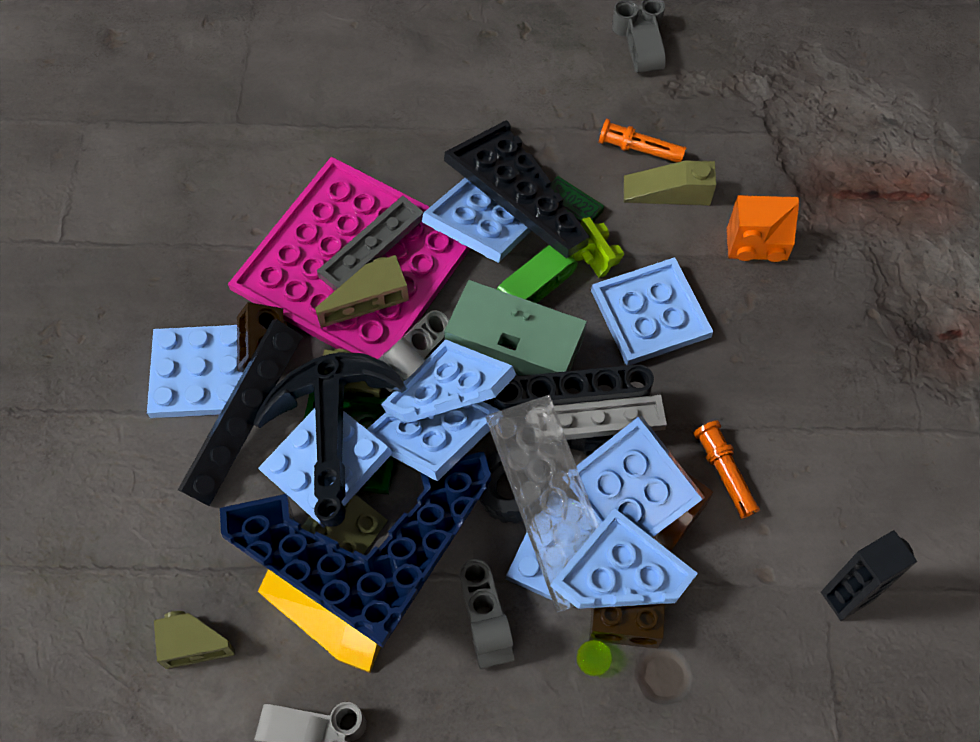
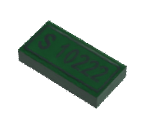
(577, 201)

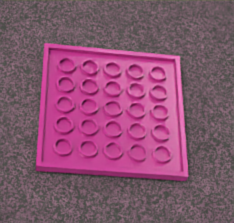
(319, 225)

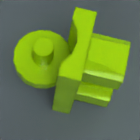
(598, 252)

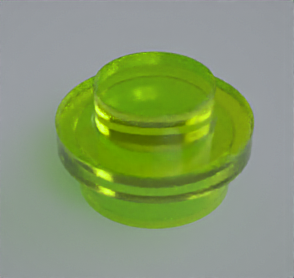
(594, 658)

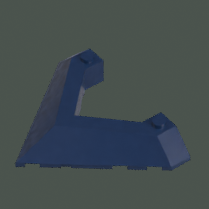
(358, 588)

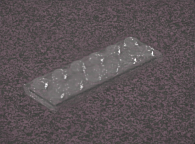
(544, 485)

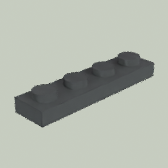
(371, 242)

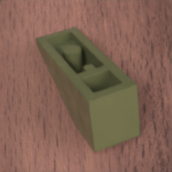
(675, 183)
(368, 290)

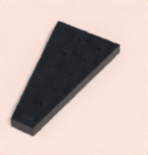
(517, 183)

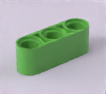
(539, 275)

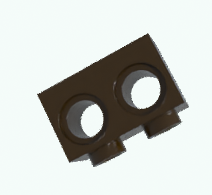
(251, 329)
(628, 625)

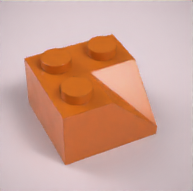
(762, 228)

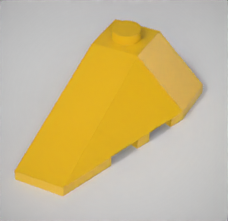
(320, 624)

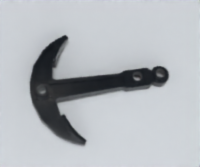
(327, 379)

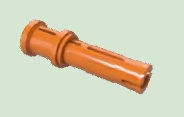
(628, 138)
(720, 455)

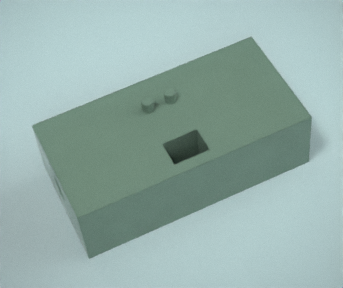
(515, 330)

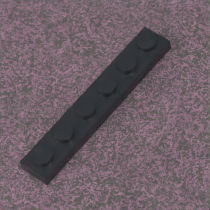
(240, 412)

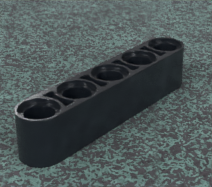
(586, 381)

